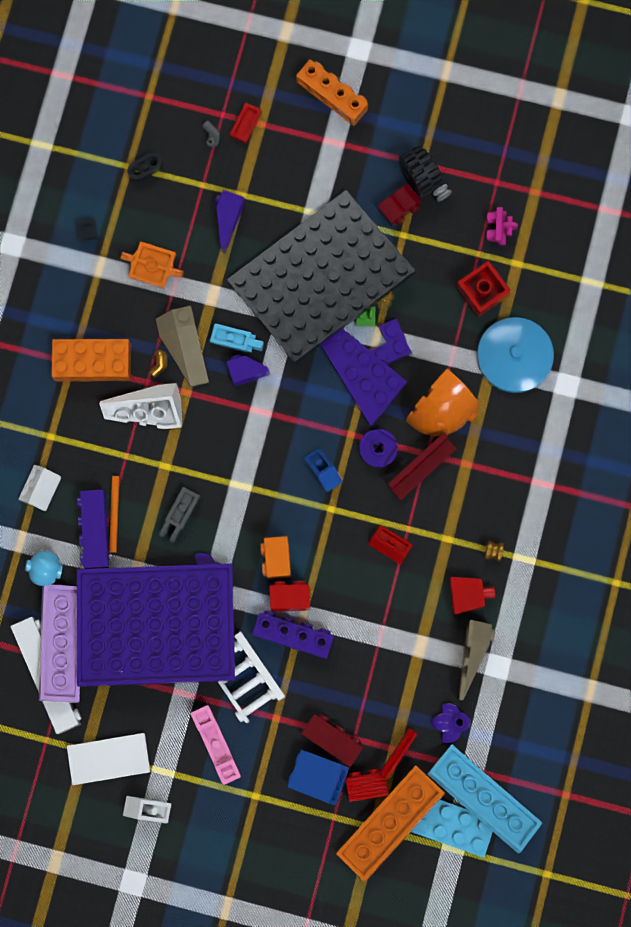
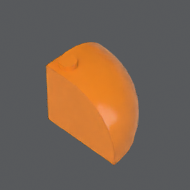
(445, 408)

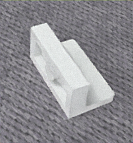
(39, 487)

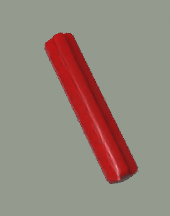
(397, 754)

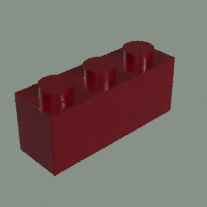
(333, 739)

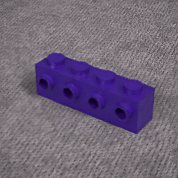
(94, 529)
(292, 635)

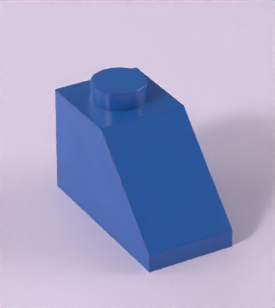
(323, 469)

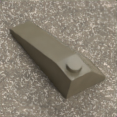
(181, 339)
(476, 644)

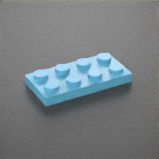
(455, 828)

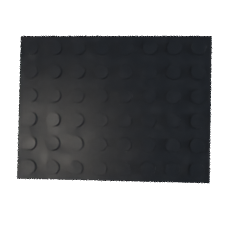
(321, 276)

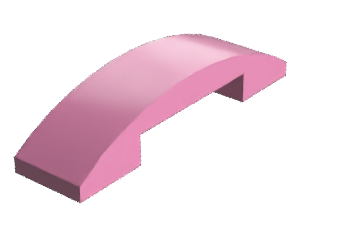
(215, 744)

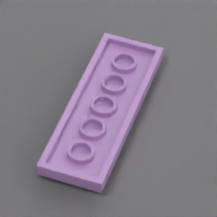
(58, 645)

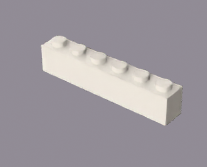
(28, 638)

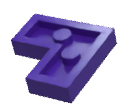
(396, 344)

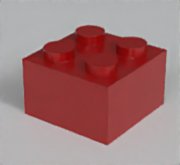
(483, 289)
(289, 597)

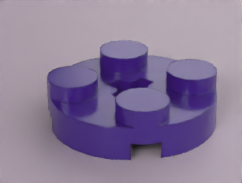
(375, 438)

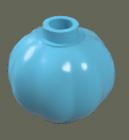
(44, 568)

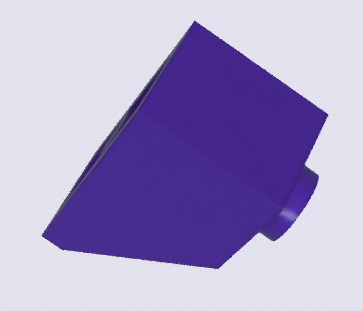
(246, 370)

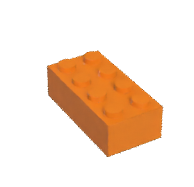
(91, 360)

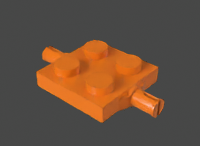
(152, 265)

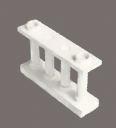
(262, 676)

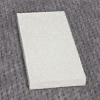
(108, 759)

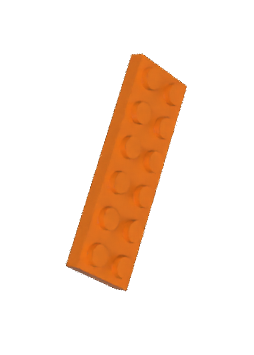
(390, 823)

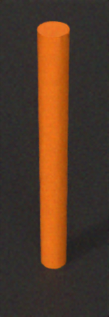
(114, 514)

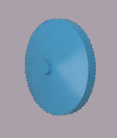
(515, 355)

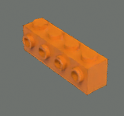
(332, 92)

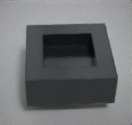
(87, 230)

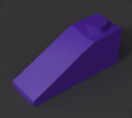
(228, 212)

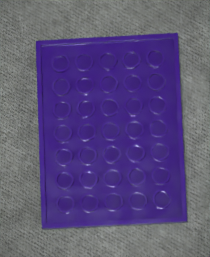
(155, 625)

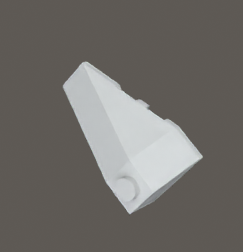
(153, 406)

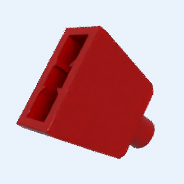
(469, 594)

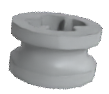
(442, 192)

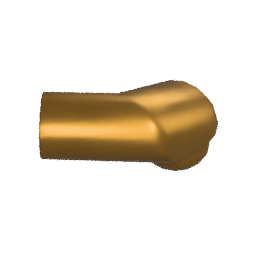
(161, 363)

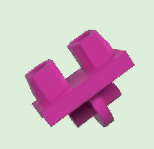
(502, 223)

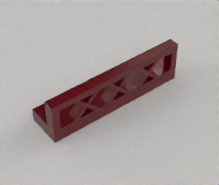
(421, 467)

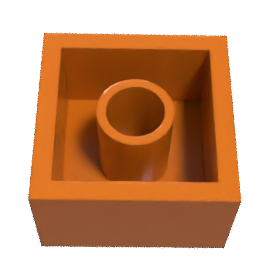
(277, 558)

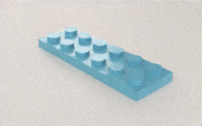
(485, 798)

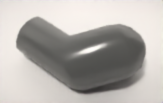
(214, 134)

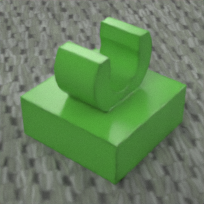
(366, 319)

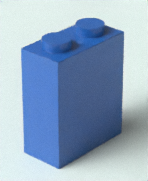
(318, 777)

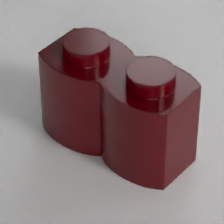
(399, 205)

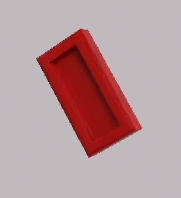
(245, 123)

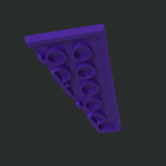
(364, 374)

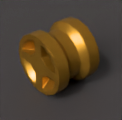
(494, 550)

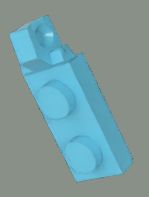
(235, 339)

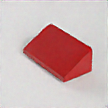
(390, 544)

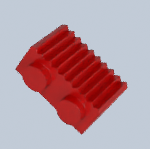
(366, 786)

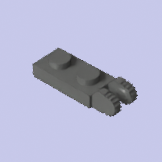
(180, 512)

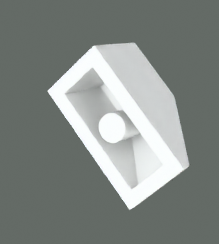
(147, 809)

